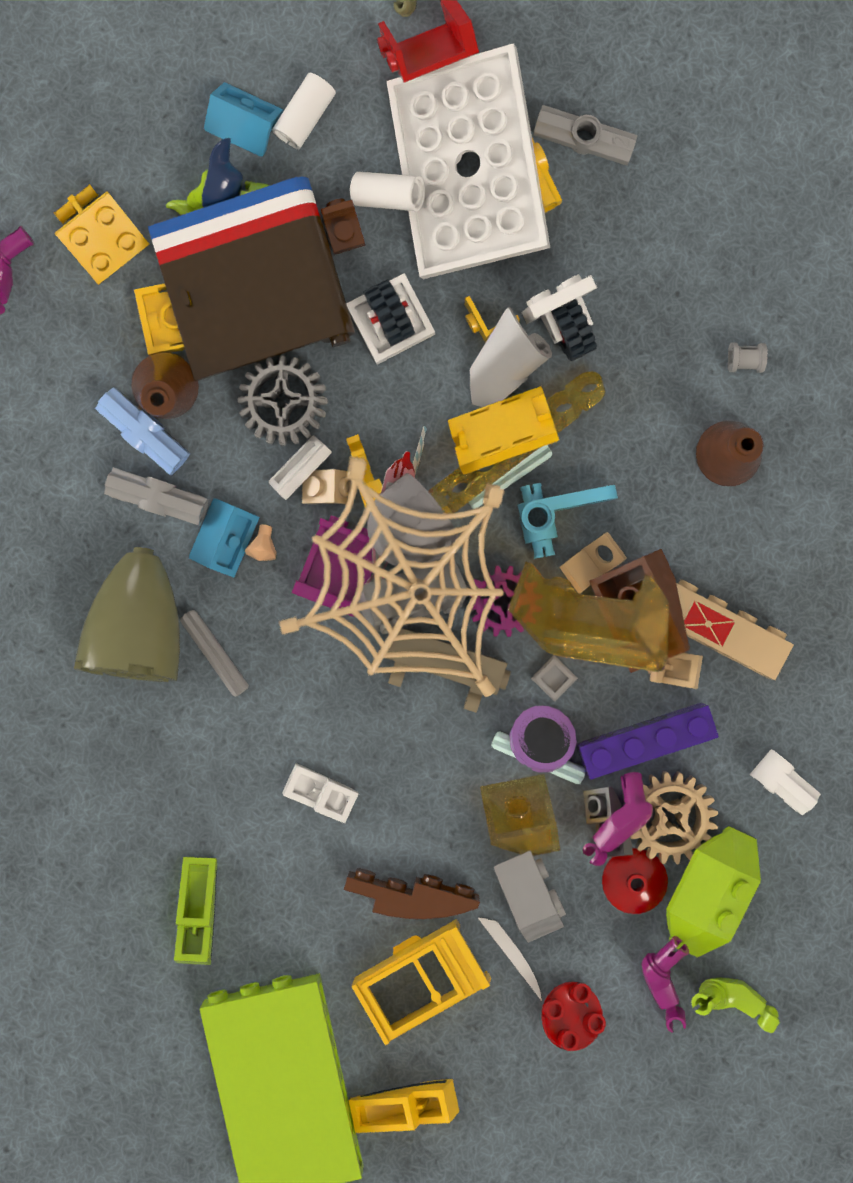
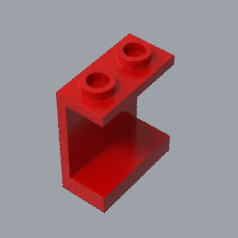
(431, 48)

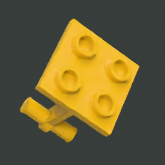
(100, 234)

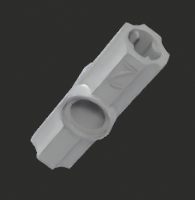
(563, 129)
(156, 496)

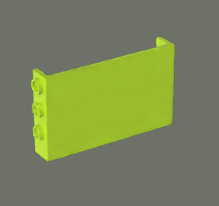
(281, 1083)

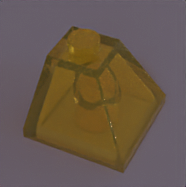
(521, 816)

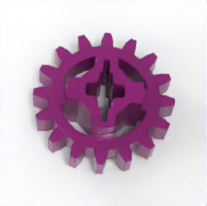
(506, 623)

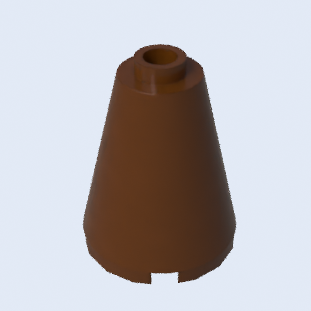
(164, 385)
(729, 453)

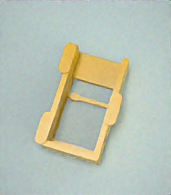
(456, 961)

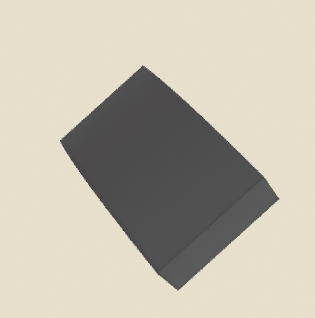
(599, 807)

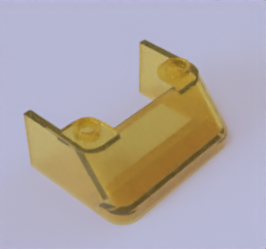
(593, 626)

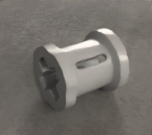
(747, 357)

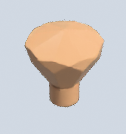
(262, 546)

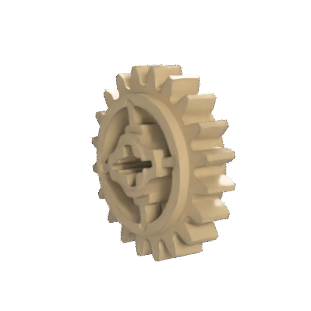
(681, 808)

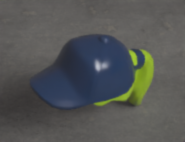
(217, 183)

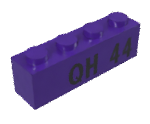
(647, 740)

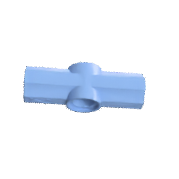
(142, 431)

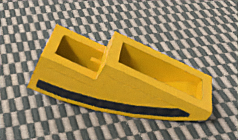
(405, 1107)

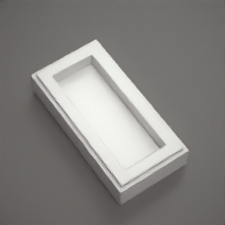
(299, 467)

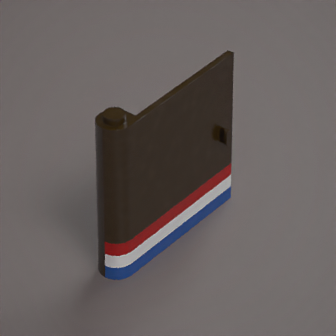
(253, 278)

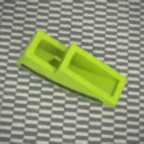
(196, 911)

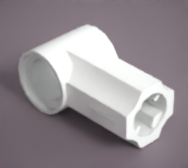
(779, 778)

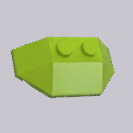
(714, 892)

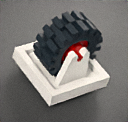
(566, 316)
(390, 318)

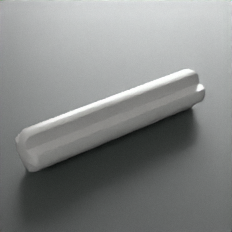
(214, 653)

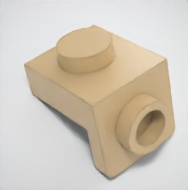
(326, 487)
(680, 671)

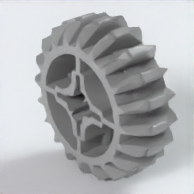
(296, 401)

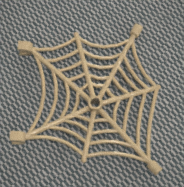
(492, 499)

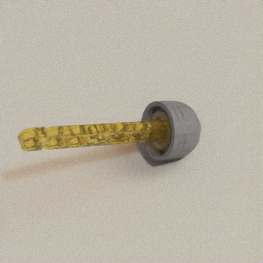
(413, 495)

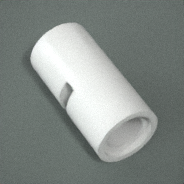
(304, 110)
(387, 191)

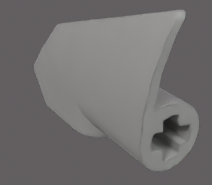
(506, 361)

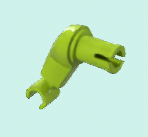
(731, 993)

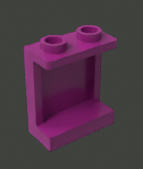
(312, 575)

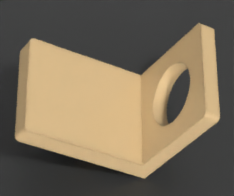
(589, 565)

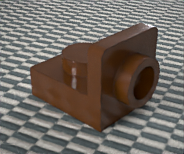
(342, 226)

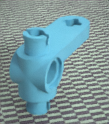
(542, 536)

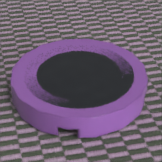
(543, 738)

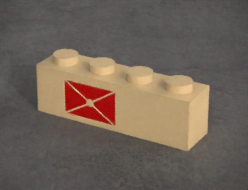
(733, 633)

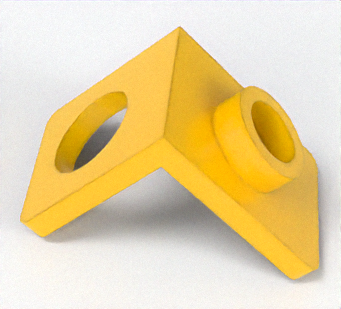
(475, 321)

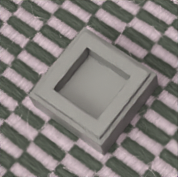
(554, 678)

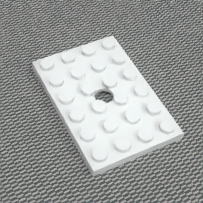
(480, 110)

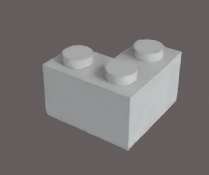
(531, 903)

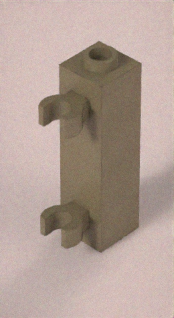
(491, 667)

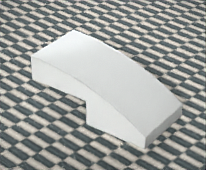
(320, 793)

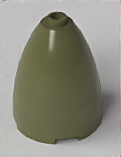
(132, 623)

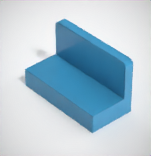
(241, 118)
(223, 537)

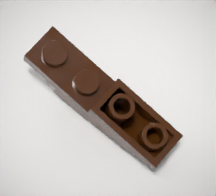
(425, 901)

